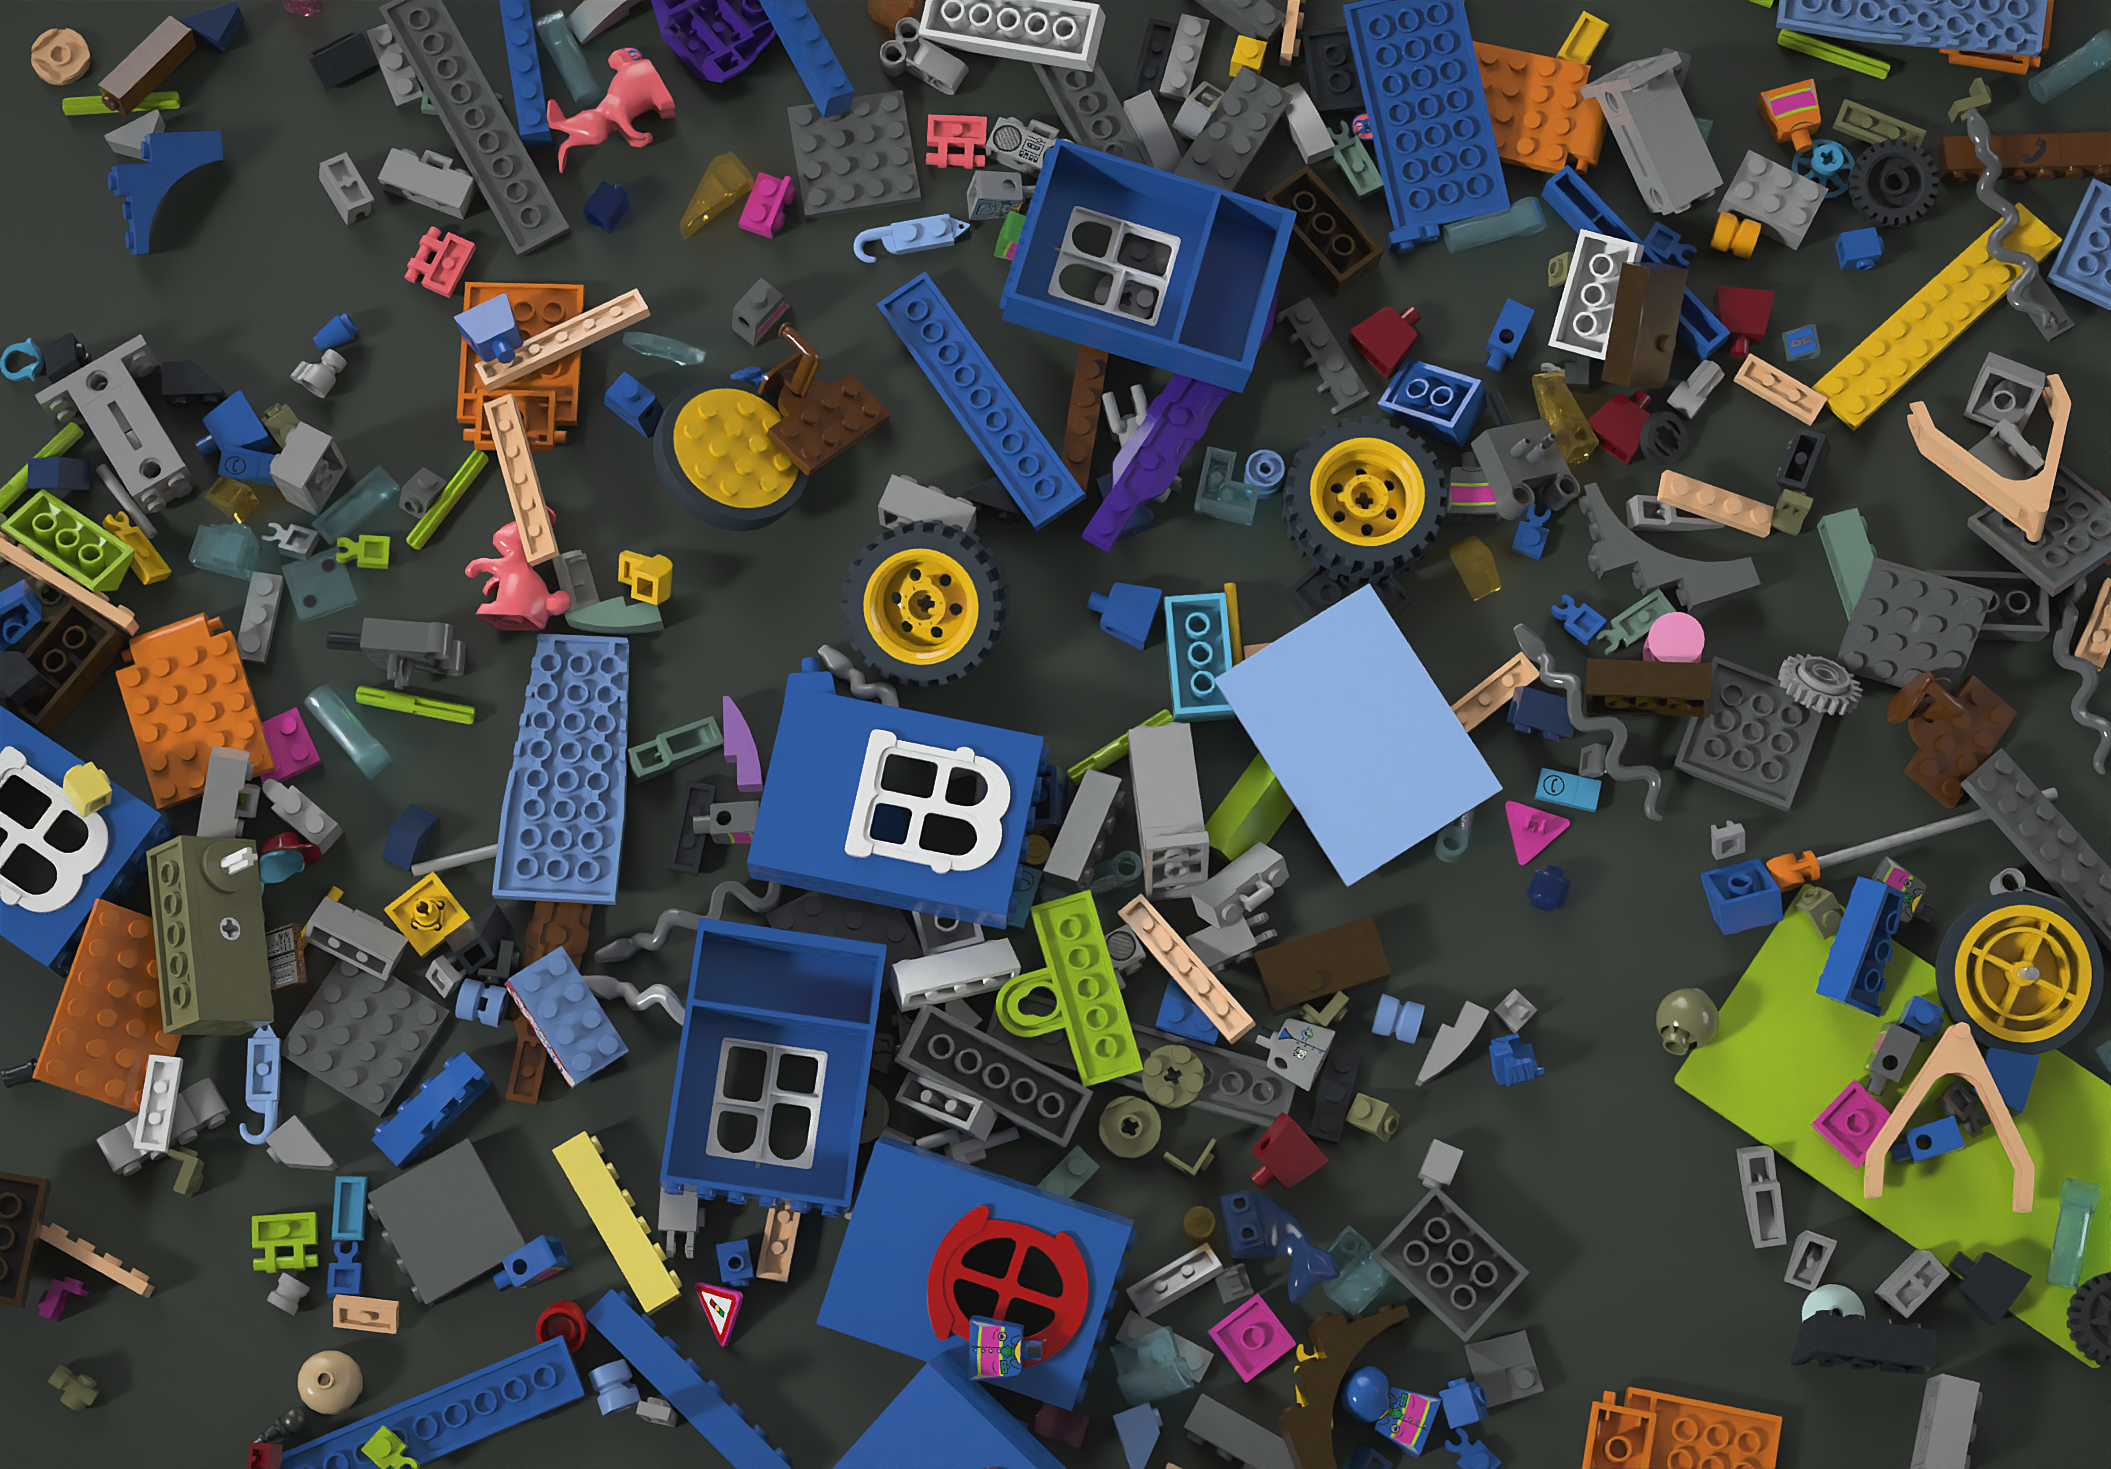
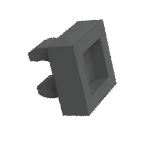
(1592, 761)
(1234, 1283)

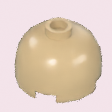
(331, 1396)

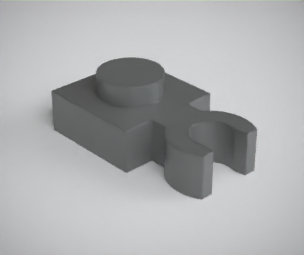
(294, 542)
(1959, 1103)

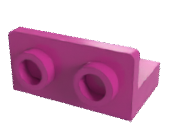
(766, 205)

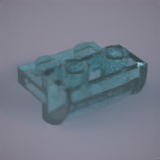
(1360, 1272)
(1151, 1367)

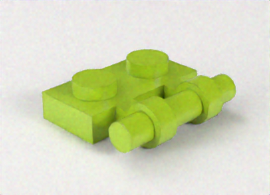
(285, 1231)

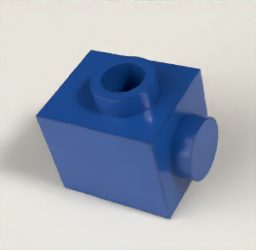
(1859, 249)
(1921, 1018)
(736, 1263)
(1464, 1403)

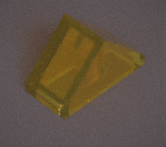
(232, 498)
(1475, 566)

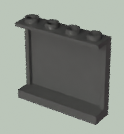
(446, 1222)

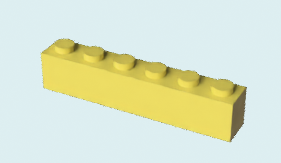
(617, 1223)

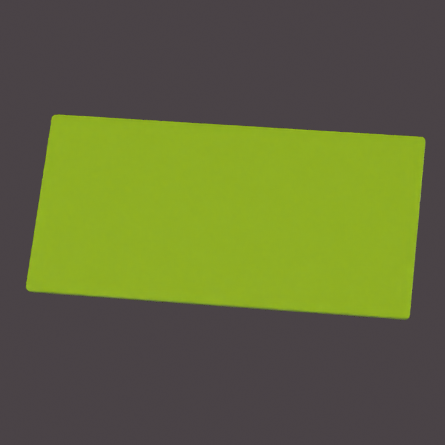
(1793, 1051)

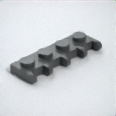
(1324, 355)

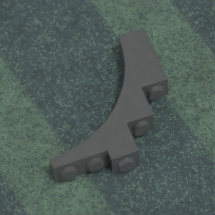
(1620, 551)

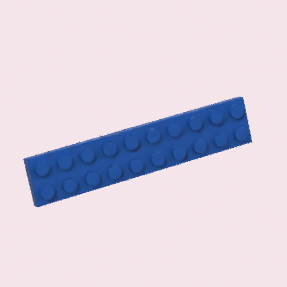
(981, 401)
(455, 1412)

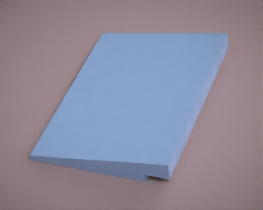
(1358, 735)

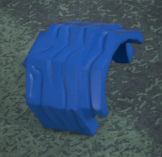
(1513, 1062)

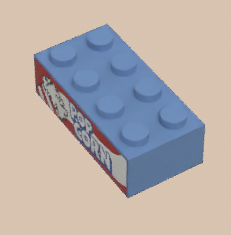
(566, 1017)

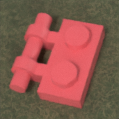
(959, 132)
(447, 266)

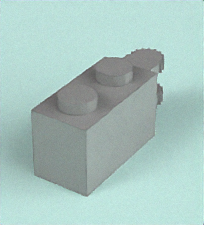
(302, 815)
(1230, 943)
(680, 1216)

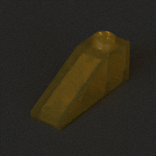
(720, 187)
(1564, 417)

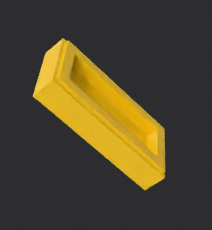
(1583, 39)

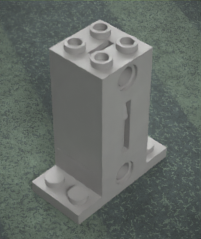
(1656, 133)
(124, 423)
(1168, 810)

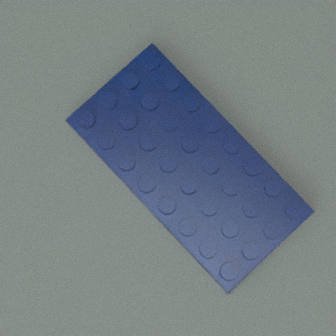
(1426, 110)

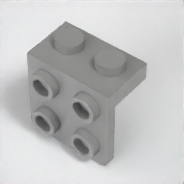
(2008, 453)

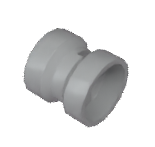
(288, 1294)

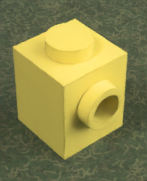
(87, 788)

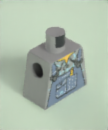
(995, 194)

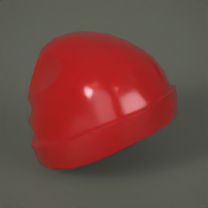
(563, 1319)

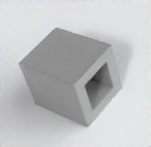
(1439, 1165)

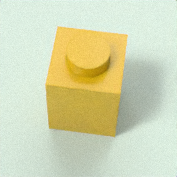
(1249, 54)

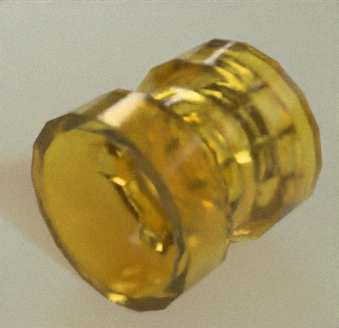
(1197, 1228)

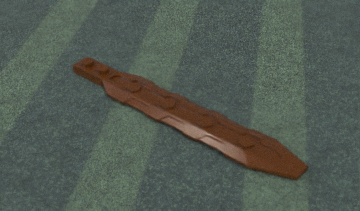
(550, 928)

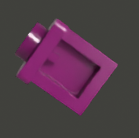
(54, 1300)

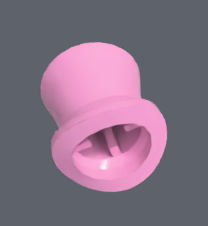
(1674, 639)

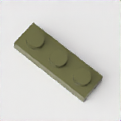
(1874, 126)

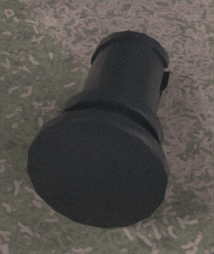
(21, 1073)

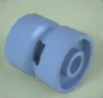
(1265, 470)
(472, 999)
(1396, 1018)
(614, 1387)

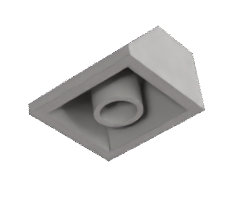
(2004, 391)

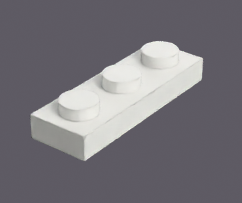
(158, 1103)

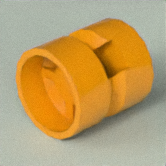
(1735, 235)

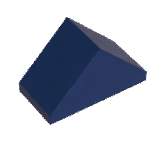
(216, 25)
(58, 474)
(408, 836)

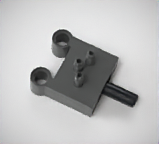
(1522, 459)
(405, 647)

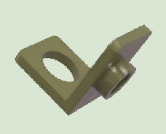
(1203, 1162)

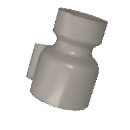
(320, 377)

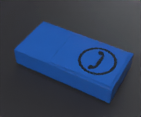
(246, 465)

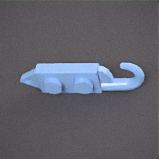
(912, 235)
(263, 1081)

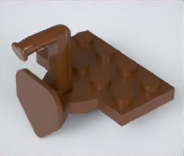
(817, 417)
(1950, 732)

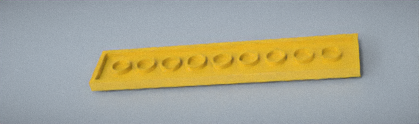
(1930, 322)

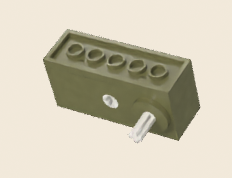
(209, 936)

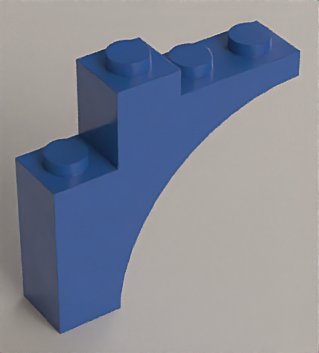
(144, 185)

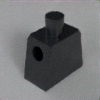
(1988, 1284)

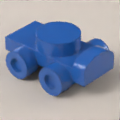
(750, 375)

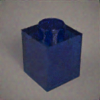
(606, 206)

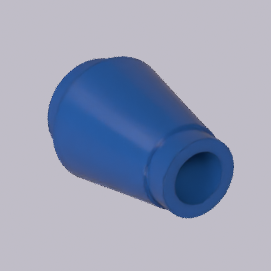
(336, 332)

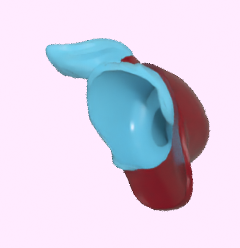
(284, 856)

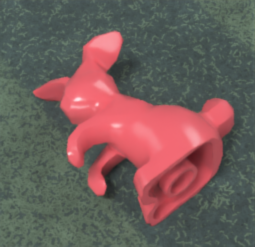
(630, 94)
(522, 594)

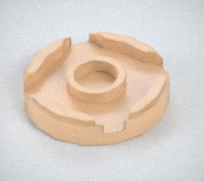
(60, 56)

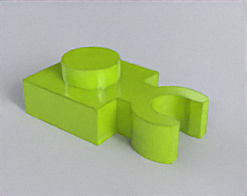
(370, 551)
(387, 1449)

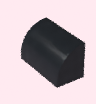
(341, 59)

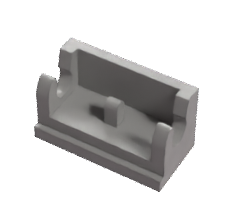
(345, 187)
(576, 578)
(1912, 1282)

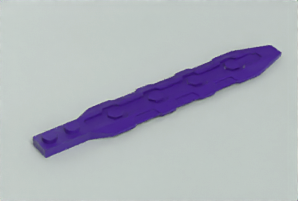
(1158, 448)

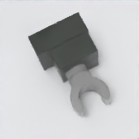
(1575, 374)

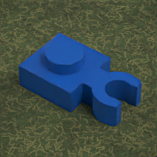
(1406, 239)
(1665, 244)
(1531, 536)
(1581, 622)
(345, 1276)
(1472, 1456)

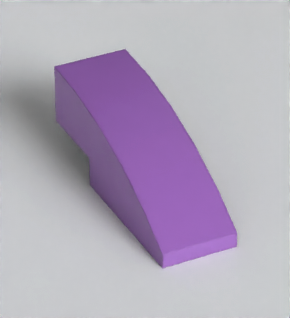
(741, 748)

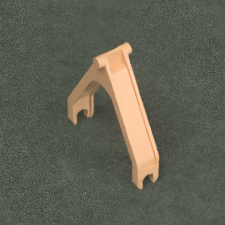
(2019, 500)
(1958, 1056)

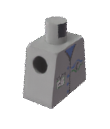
(1297, 1050)

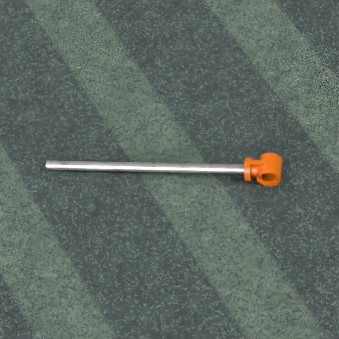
(1789, 871)

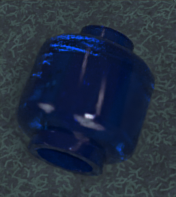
(1548, 888)

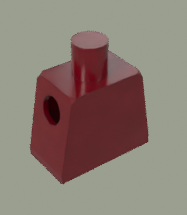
(1744, 315)
(1386, 338)
(1620, 424)
(1285, 1154)

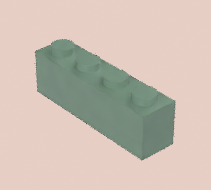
(1847, 553)

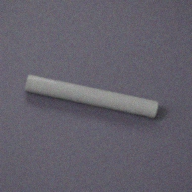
(126, 501)
(454, 860)

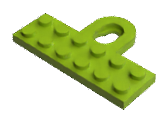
(1084, 988)

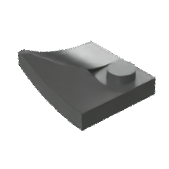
(1505, 1368)

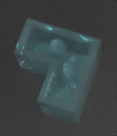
(1219, 495)
(226, 550)

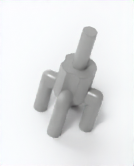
(1125, 427)
(964, 1147)

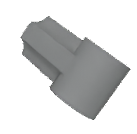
(1693, 393)

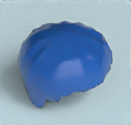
(1364, 1394)

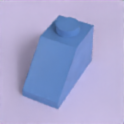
(1138, 1433)

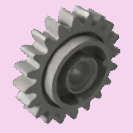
(1820, 684)

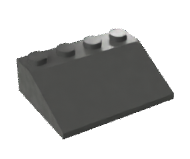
(1450, 1263)

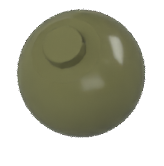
(1686, 1020)

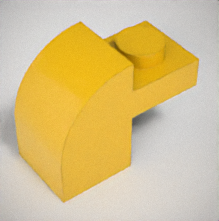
(648, 576)

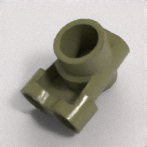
(78, 1390)

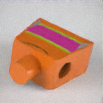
(1791, 113)

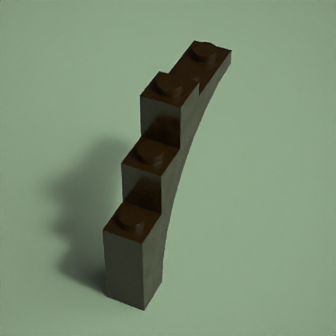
(1337, 1344)

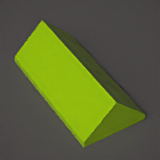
(70, 542)
(1248, 813)

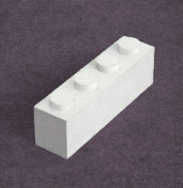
(953, 974)

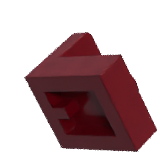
(265, 1456)

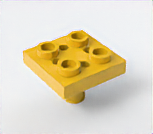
(421, 906)

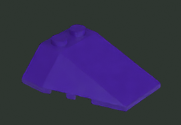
(714, 35)

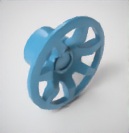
(1826, 164)

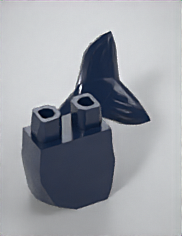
(1263, 1228)

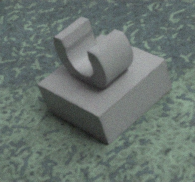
(1727, 840)
(444, 975)
(1514, 1011)

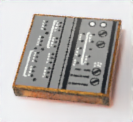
(285, 957)

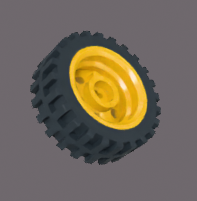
(1386, 457)
(878, 621)

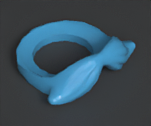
(29, 371)

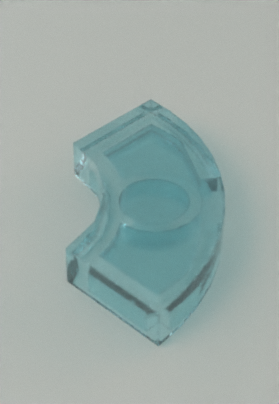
(663, 347)

